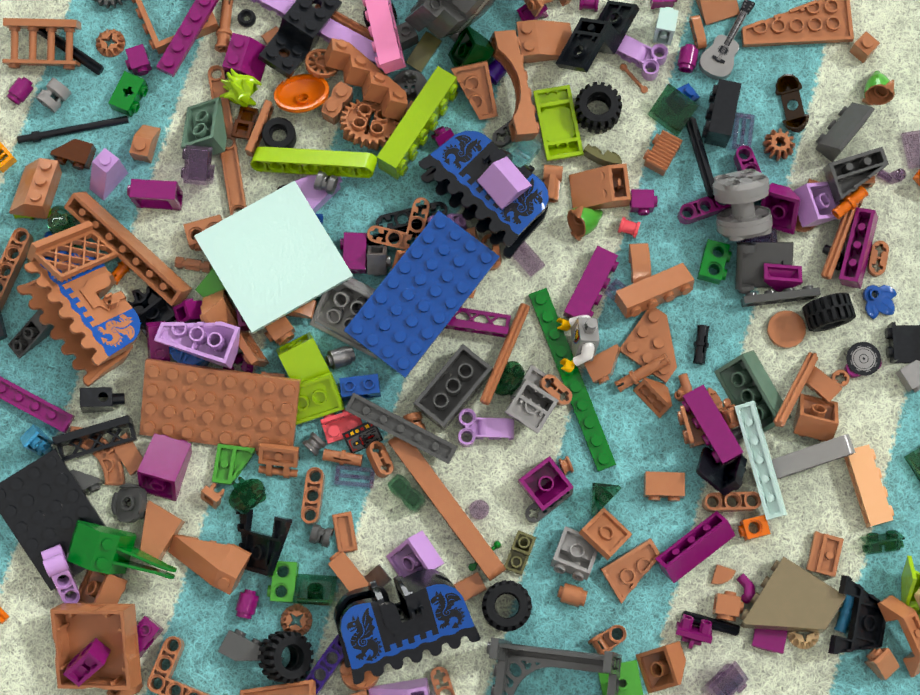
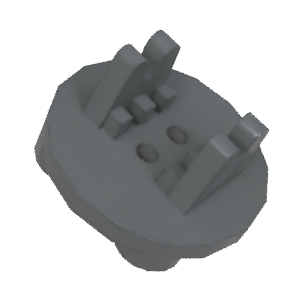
(410, 78)

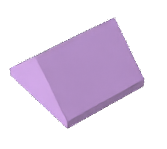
(503, 182)

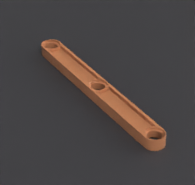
(230, 157)

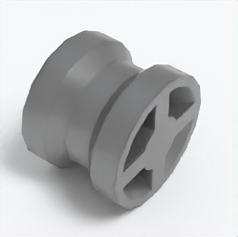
(314, 443)

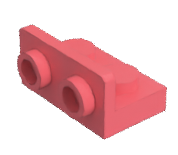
(337, 424)

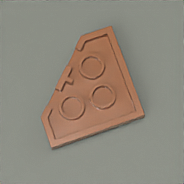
(649, 341)

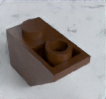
(77, 152)

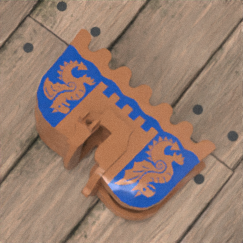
(93, 328)

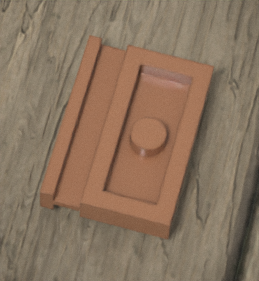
(824, 554)

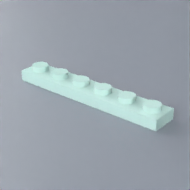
(760, 460)

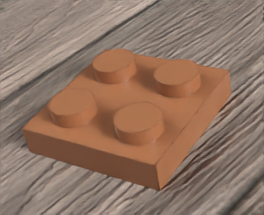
(252, 352)
(605, 533)

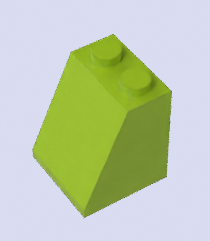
(302, 358)

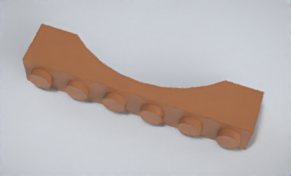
(507, 52)

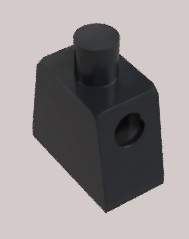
(90, 402)

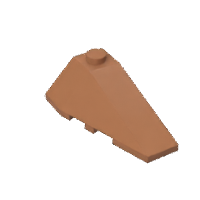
(214, 562)

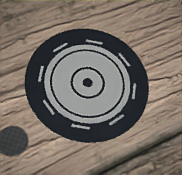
(863, 358)

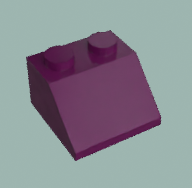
(243, 56)
(545, 483)

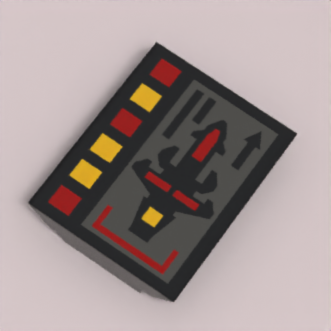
(361, 437)

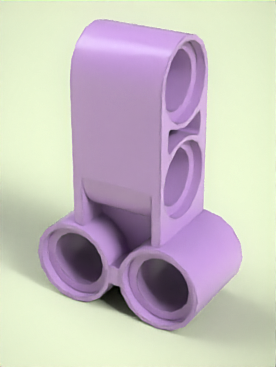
(643, 56)
(485, 427)
(55, 566)

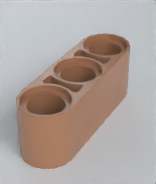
(309, 487)
(741, 502)

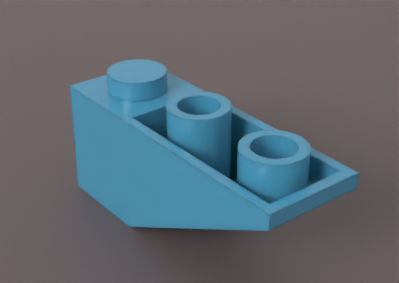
(36, 441)

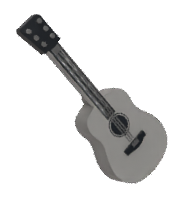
(719, 58)

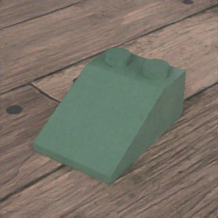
(205, 126)

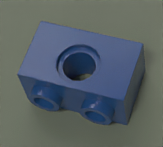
(365, 386)

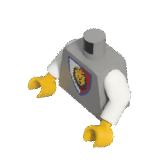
(584, 340)

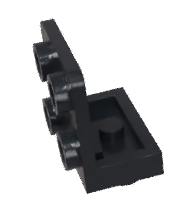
(722, 478)

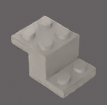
(530, 403)

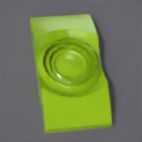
(558, 123)

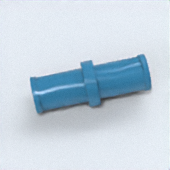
(845, 615)

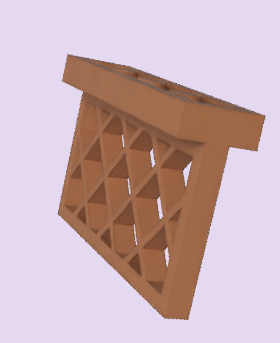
(64, 241)

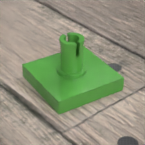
(629, 680)

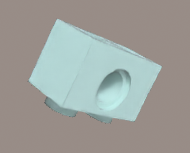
(665, 25)

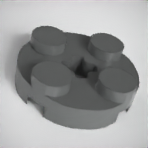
(138, 505)

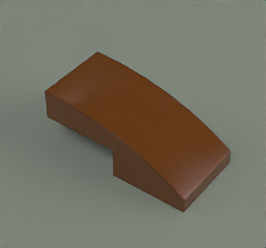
(245, 122)

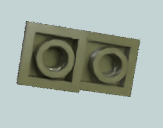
(423, 51)
(595, 155)
(519, 552)

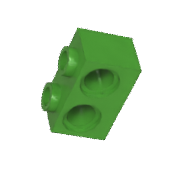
(288, 582)

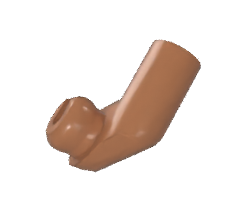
(684, 388)

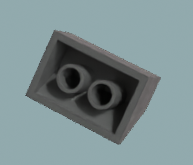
(843, 130)

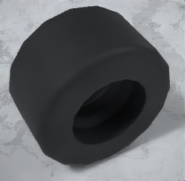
(277, 124)

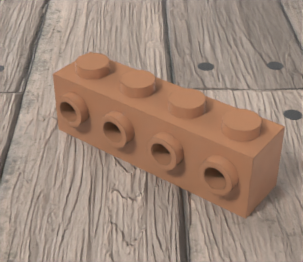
(654, 290)

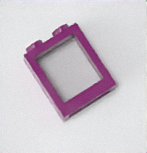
(155, 194)

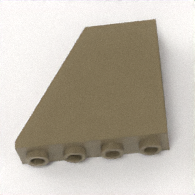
(792, 601)

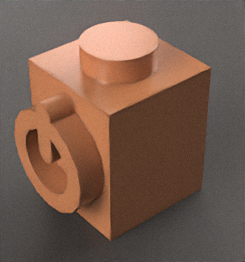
(280, 331)
(727, 606)

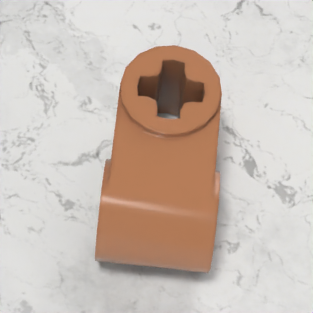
(606, 640)

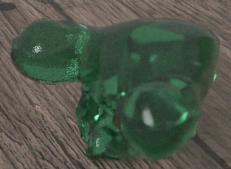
(61, 220)

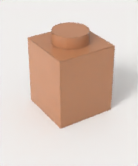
(864, 47)

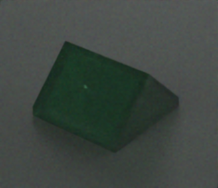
(315, 590)

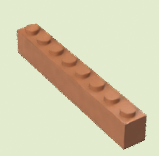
(129, 248)

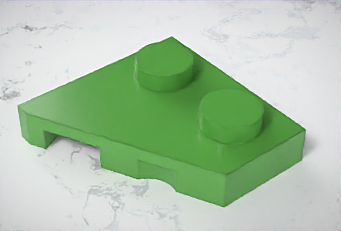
(230, 462)

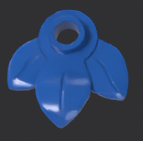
(881, 302)

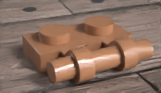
(279, 456)

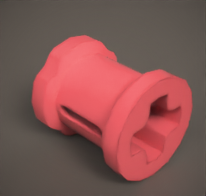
(629, 227)

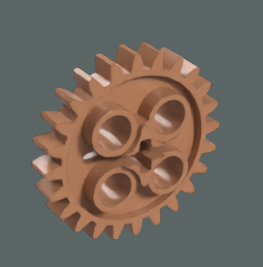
(356, 119)

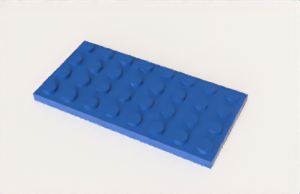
(421, 294)

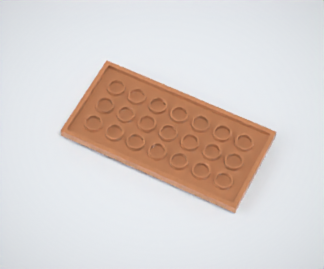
(218, 405)

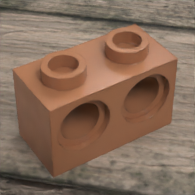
(198, 226)

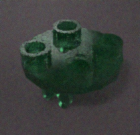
(510, 379)
(246, 494)

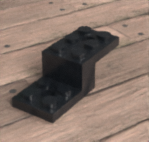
(298, 34)
(597, 36)

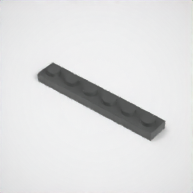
(401, 428)

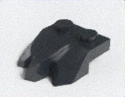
(151, 308)

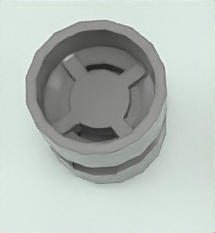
(56, 89)

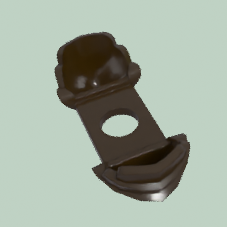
(788, 87)

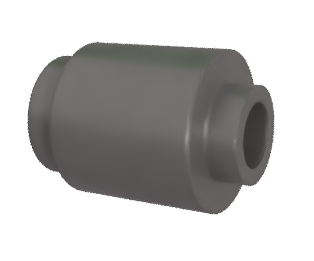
(340, 357)

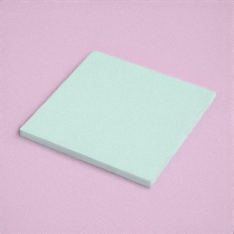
(273, 256)

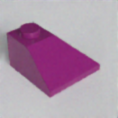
(783, 207)

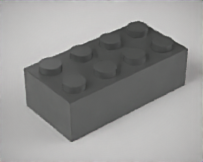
(453, 387)

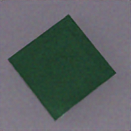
(673, 109)

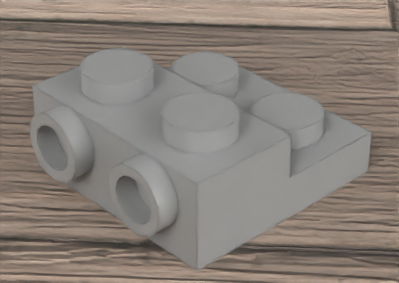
(574, 555)

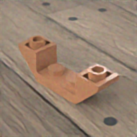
(894, 609)

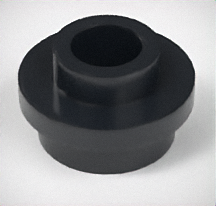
(246, 12)

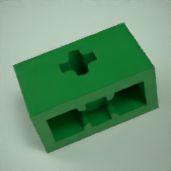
(127, 85)

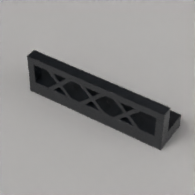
(94, 431)

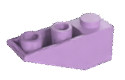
(409, 687)

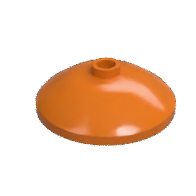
(301, 93)

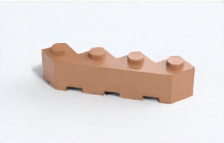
(363, 73)

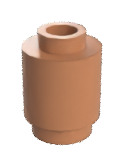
(572, 595)

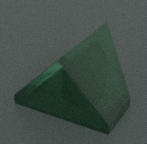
(600, 495)

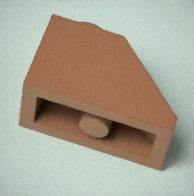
(144, 143)
(603, 365)

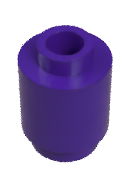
(496, 71)

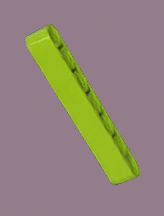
(312, 161)

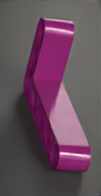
(713, 206)

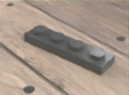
(773, 297)

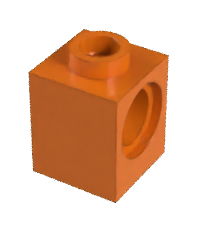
(762, 528)

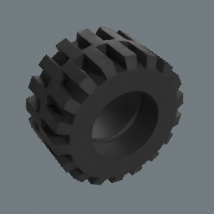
(600, 93)
(828, 312)
(492, 616)
(299, 656)

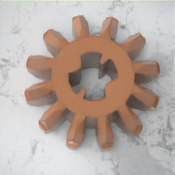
(782, 151)

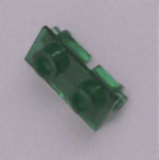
(891, 540)

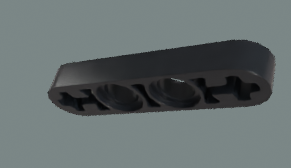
(406, 212)

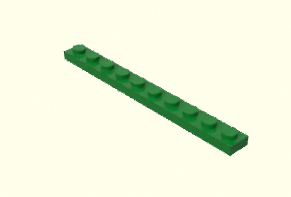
(573, 381)

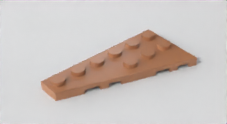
(807, 24)

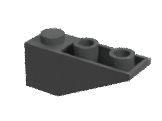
(30, 335)
(240, 648)

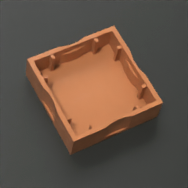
(113, 625)

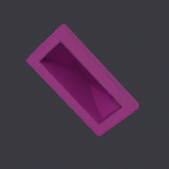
(782, 276)

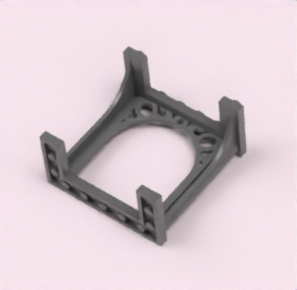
(510, 653)

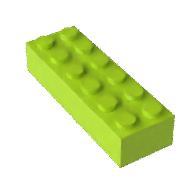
(417, 123)

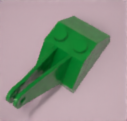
(110, 550)

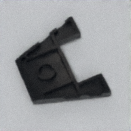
(264, 547)
(866, 621)

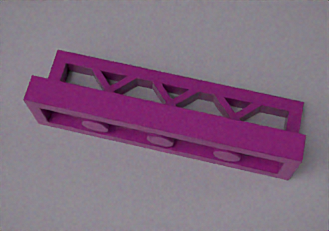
(480, 328)

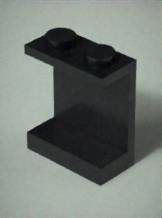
(903, 343)

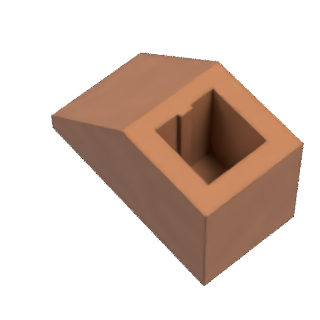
(882, 662)

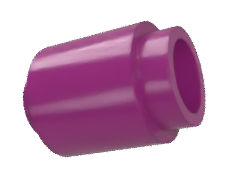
(687, 58)
(20, 90)
(247, 604)

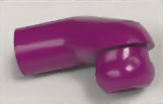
(749, 588)

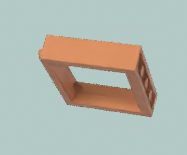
(161, 46)

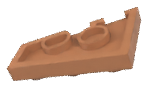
(477, 86)
(629, 568)

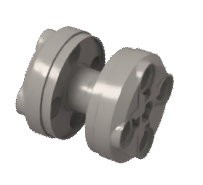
(741, 191)

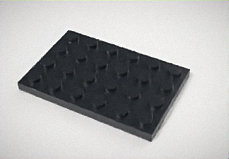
(43, 509)

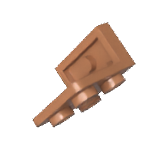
(690, 435)

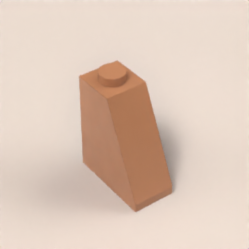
(159, 530)
(347, 572)

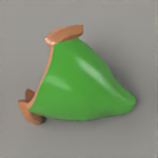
(879, 84)
(583, 221)

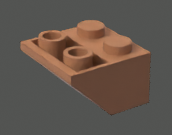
(218, 308)

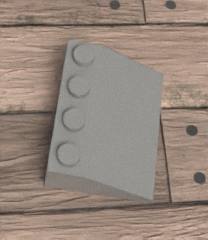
(338, 309)

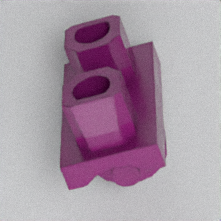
(694, 634)

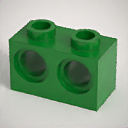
(709, 260)

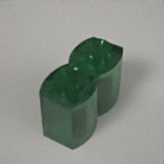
(402, 490)

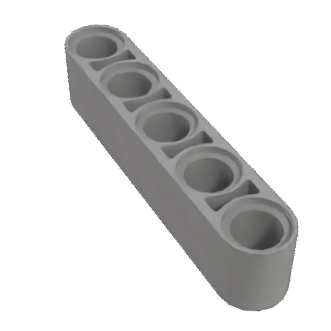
(813, 456)

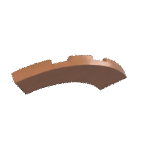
(108, 460)

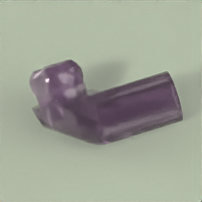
(893, 177)

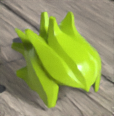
(240, 88)

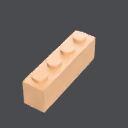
(868, 486)

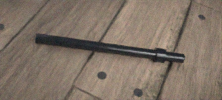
(36, 136)

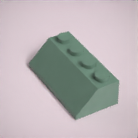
(747, 381)

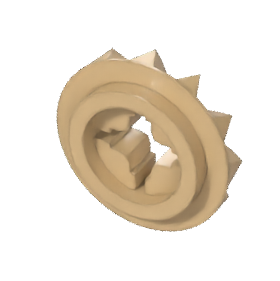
(798, 640)

